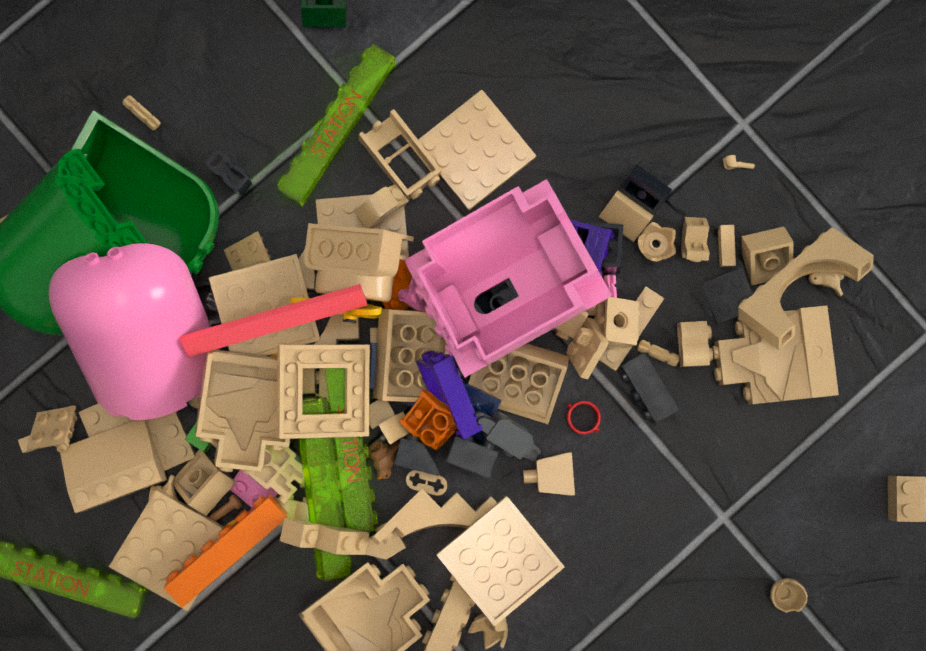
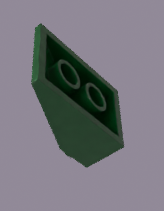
(323, 13)

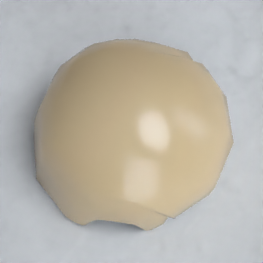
(788, 595)

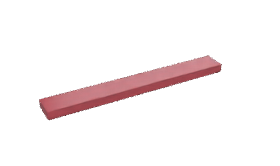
(273, 320)

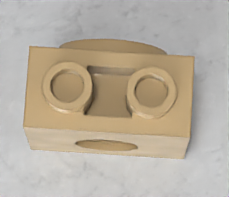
(626, 316)

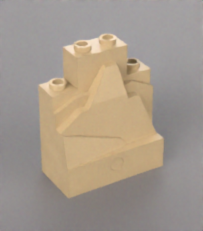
(796, 371)
(239, 409)
(368, 611)

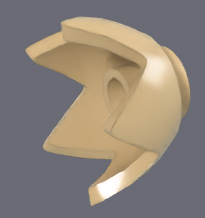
(664, 236)
(492, 633)

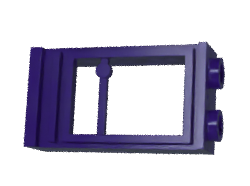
(596, 241)
(446, 385)

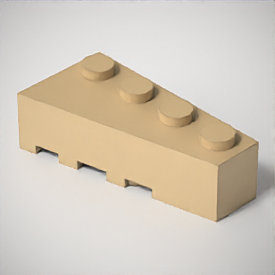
(449, 619)

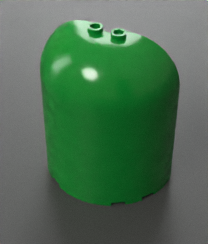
(151, 190)
(49, 228)

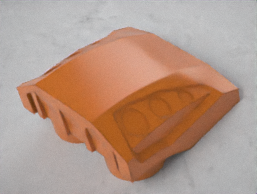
(430, 420)

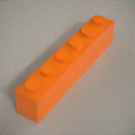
(225, 550)

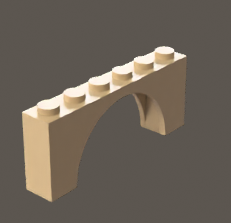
(828, 253)

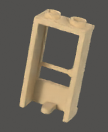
(386, 132)

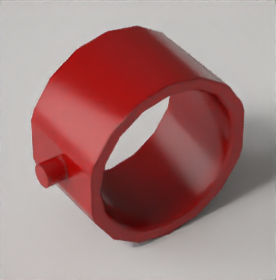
(598, 417)

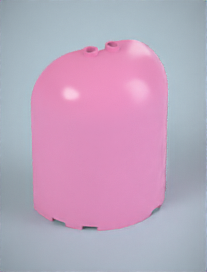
(126, 328)

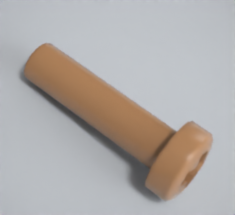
(233, 503)

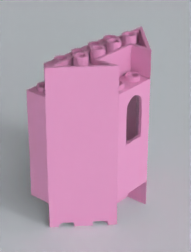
(514, 238)

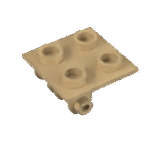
(247, 252)
(53, 429)

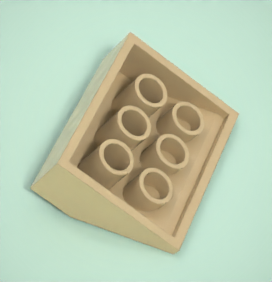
(400, 343)
(524, 381)
(111, 465)

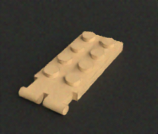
(278, 472)

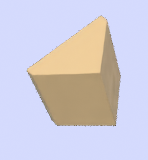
(628, 213)

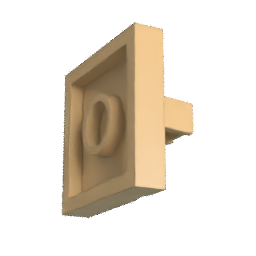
(587, 348)

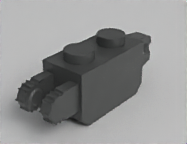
(508, 435)

